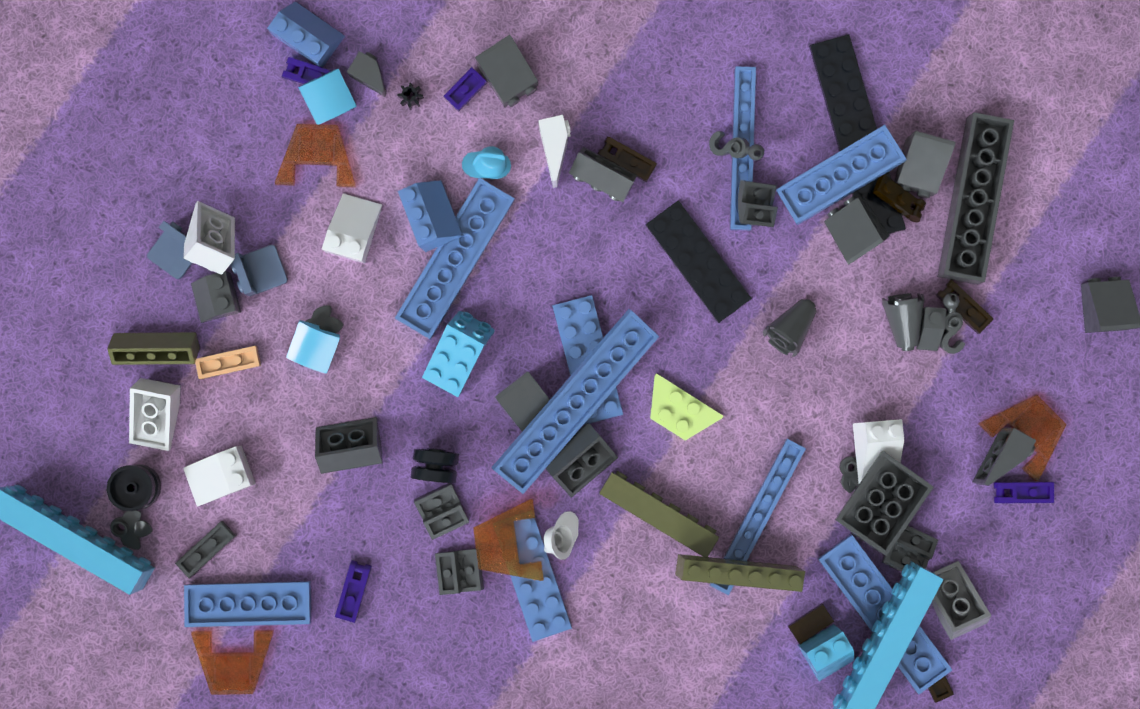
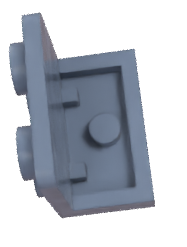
(169, 250)
(259, 270)

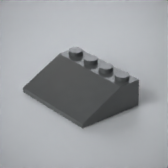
(884, 503)

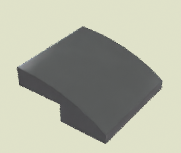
(756, 203)
(441, 511)
(913, 547)
(458, 572)

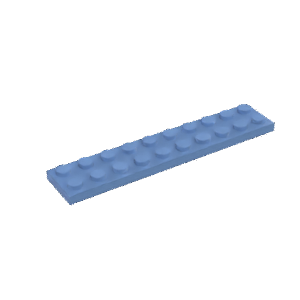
(575, 401)

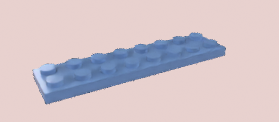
(455, 260)
(868, 593)

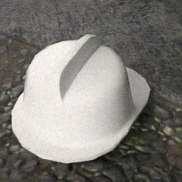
(562, 536)

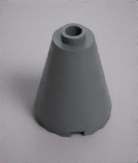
(904, 318)
(791, 327)

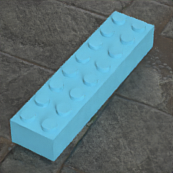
(73, 540)
(889, 638)

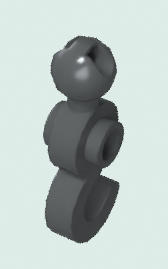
(735, 147)
(953, 323)

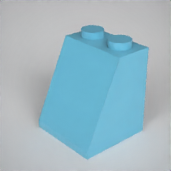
(827, 651)

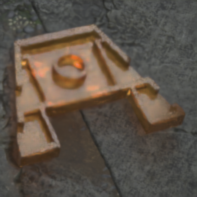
(316, 146)
(1035, 420)
(498, 544)
(232, 671)

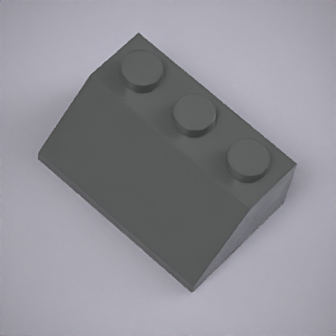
(348, 445)
(581, 460)

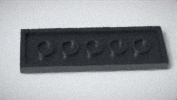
(698, 261)

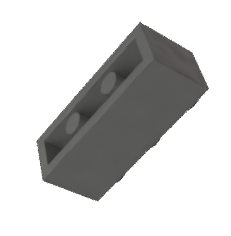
(602, 174)

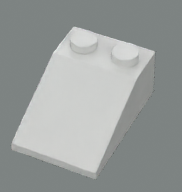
(554, 137)
(352, 228)
(210, 238)
(153, 413)
(875, 437)
(219, 475)

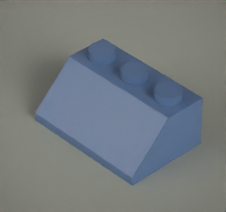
(306, 33)
(430, 214)

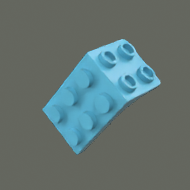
(457, 352)

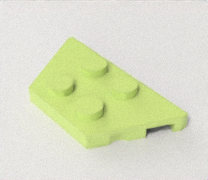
(679, 410)

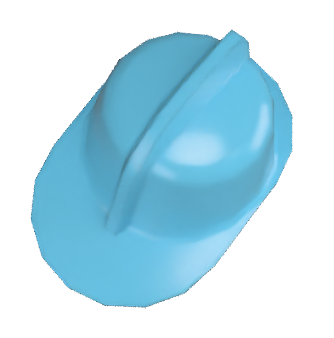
(486, 163)

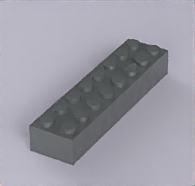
(975, 198)

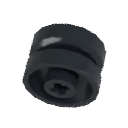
(435, 463)
(121, 490)

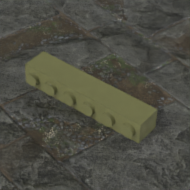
(659, 515)
(739, 573)

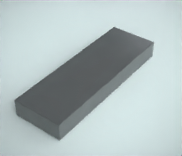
(205, 549)

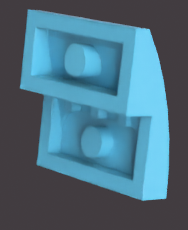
(327, 96)
(312, 346)

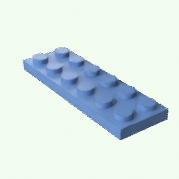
(841, 175)
(579, 336)
(538, 599)
(247, 604)

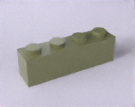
(153, 348)

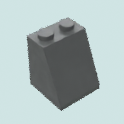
(507, 71)
(925, 163)
(855, 229)
(1109, 305)
(523, 400)

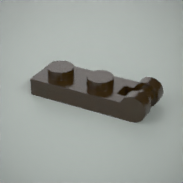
(628, 159)
(899, 198)
(969, 309)

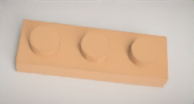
(227, 362)

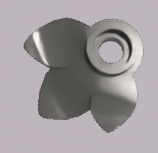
(322, 317)
(849, 478)
(133, 529)

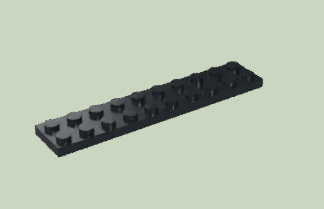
(850, 112)

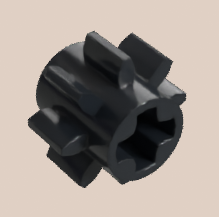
(414, 99)

